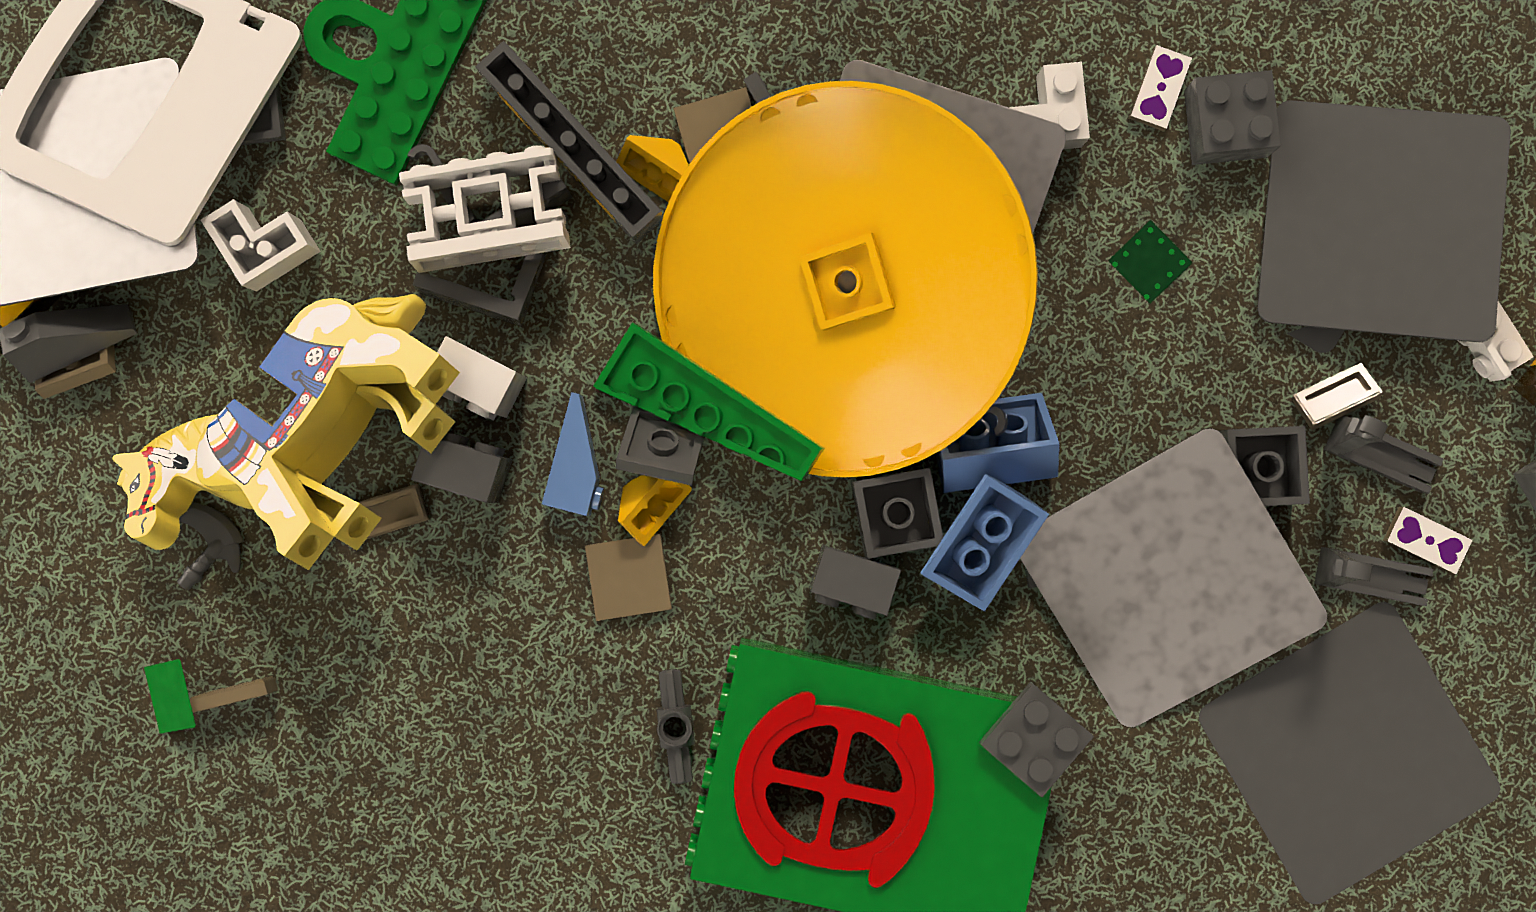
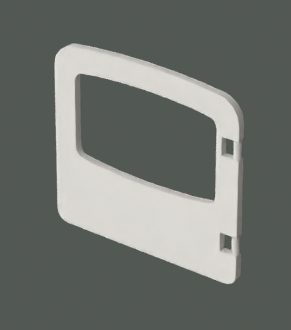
(188, 139)

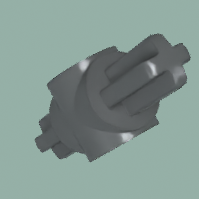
(677, 745)

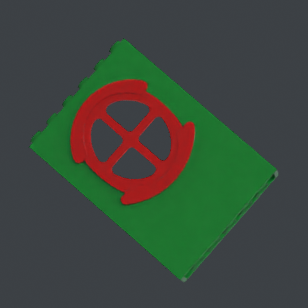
(961, 820)

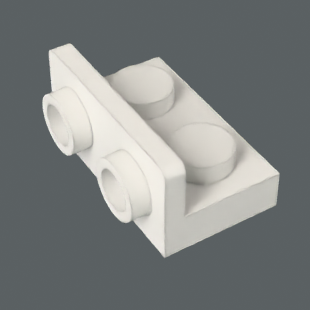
(1501, 352)

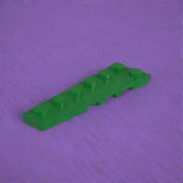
(681, 391)

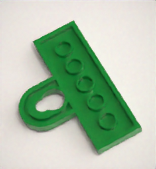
(399, 79)

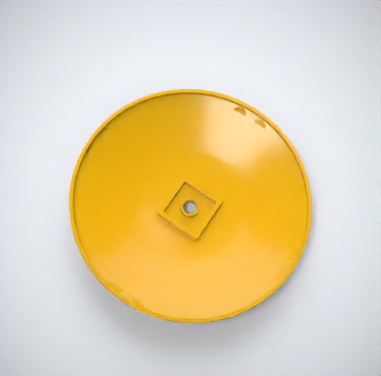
(869, 188)

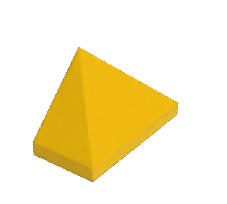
(653, 163)
(648, 504)

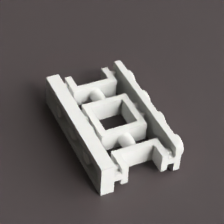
(490, 238)

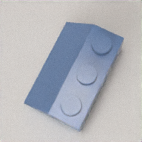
(1021, 454)
(985, 542)

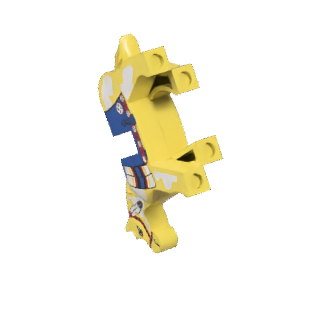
(342, 369)

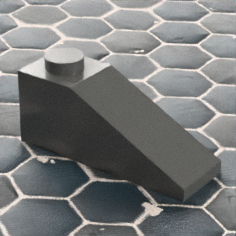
(62, 337)

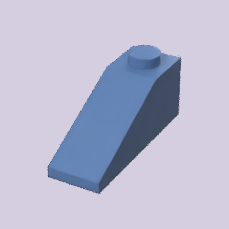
(574, 469)

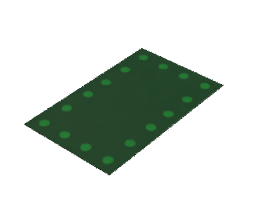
(1150, 261)

